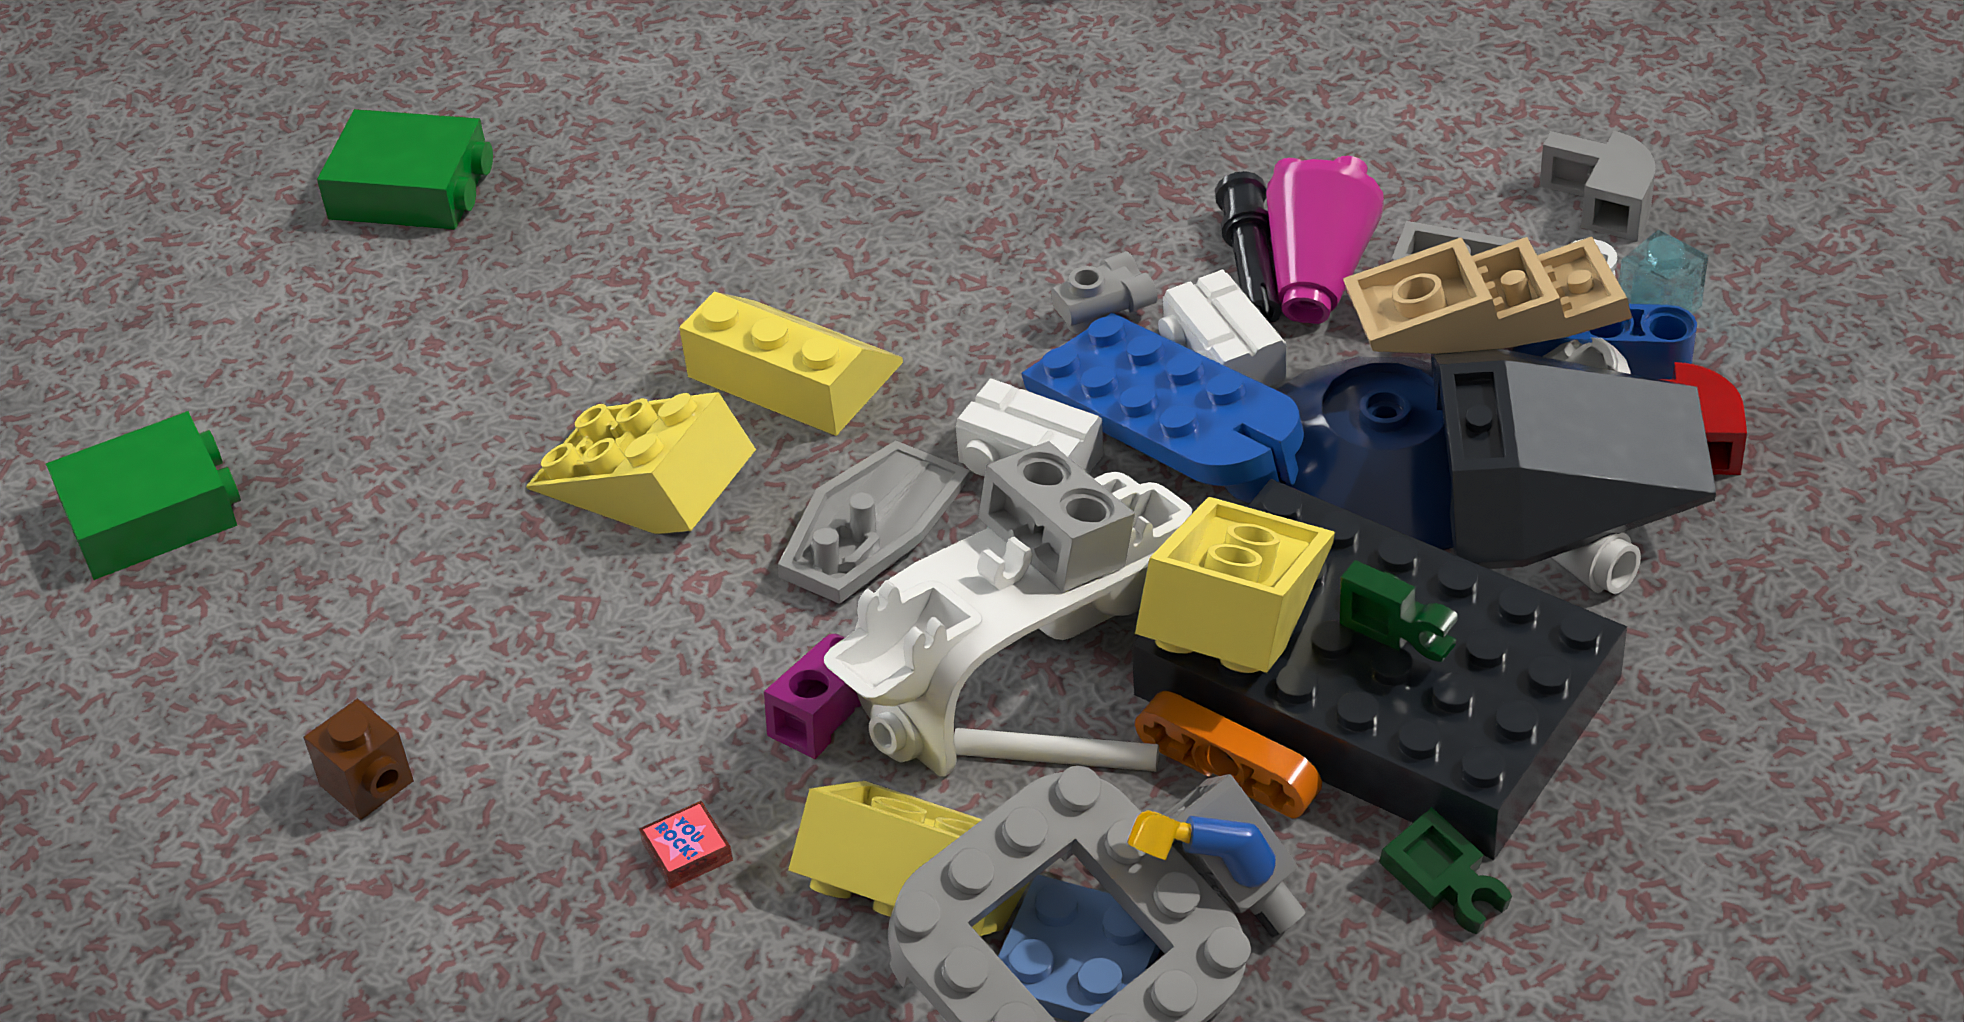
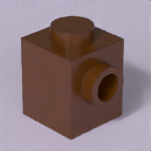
(358, 759)

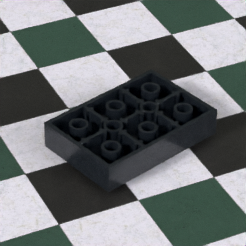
(1407, 730)

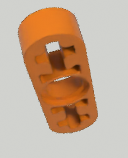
(1202, 739)

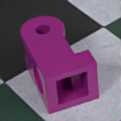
(809, 702)

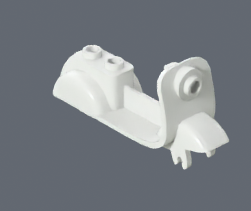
(965, 604)

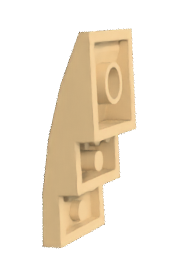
(1486, 300)

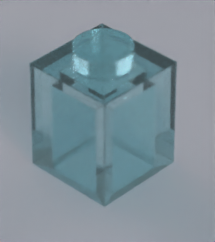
(1664, 273)

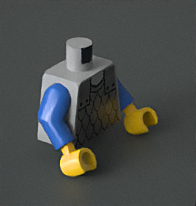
(1228, 847)

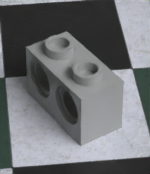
(1058, 513)

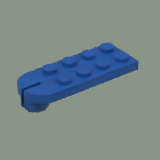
(1175, 405)

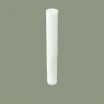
(1056, 749)

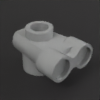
(1102, 291)

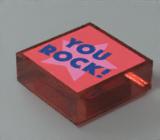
(686, 844)

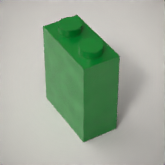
(405, 169)
(145, 493)

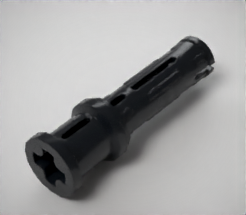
(1247, 232)

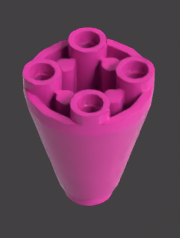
(1319, 230)

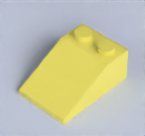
(1231, 584)

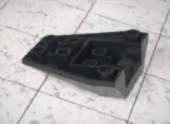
(1562, 453)

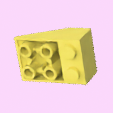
(648, 461)

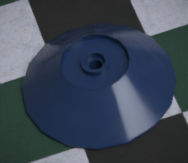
(1375, 443)

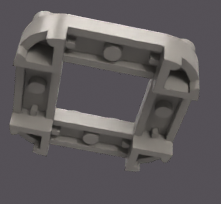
(1003, 852)

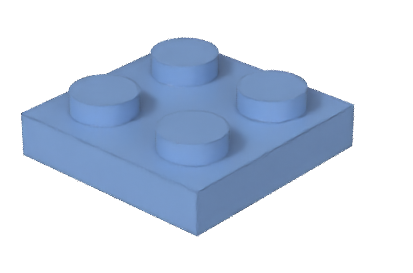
(1074, 947)

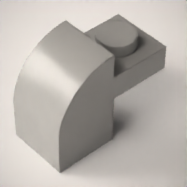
(1610, 177)

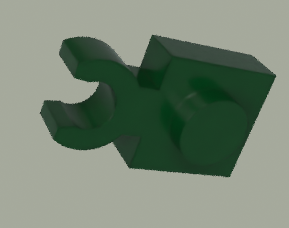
(1387, 612)
(1442, 864)

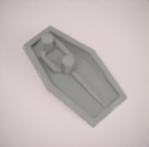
(869, 519)

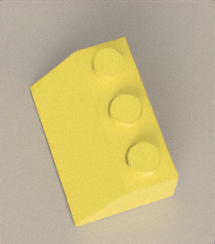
(783, 361)
(874, 840)

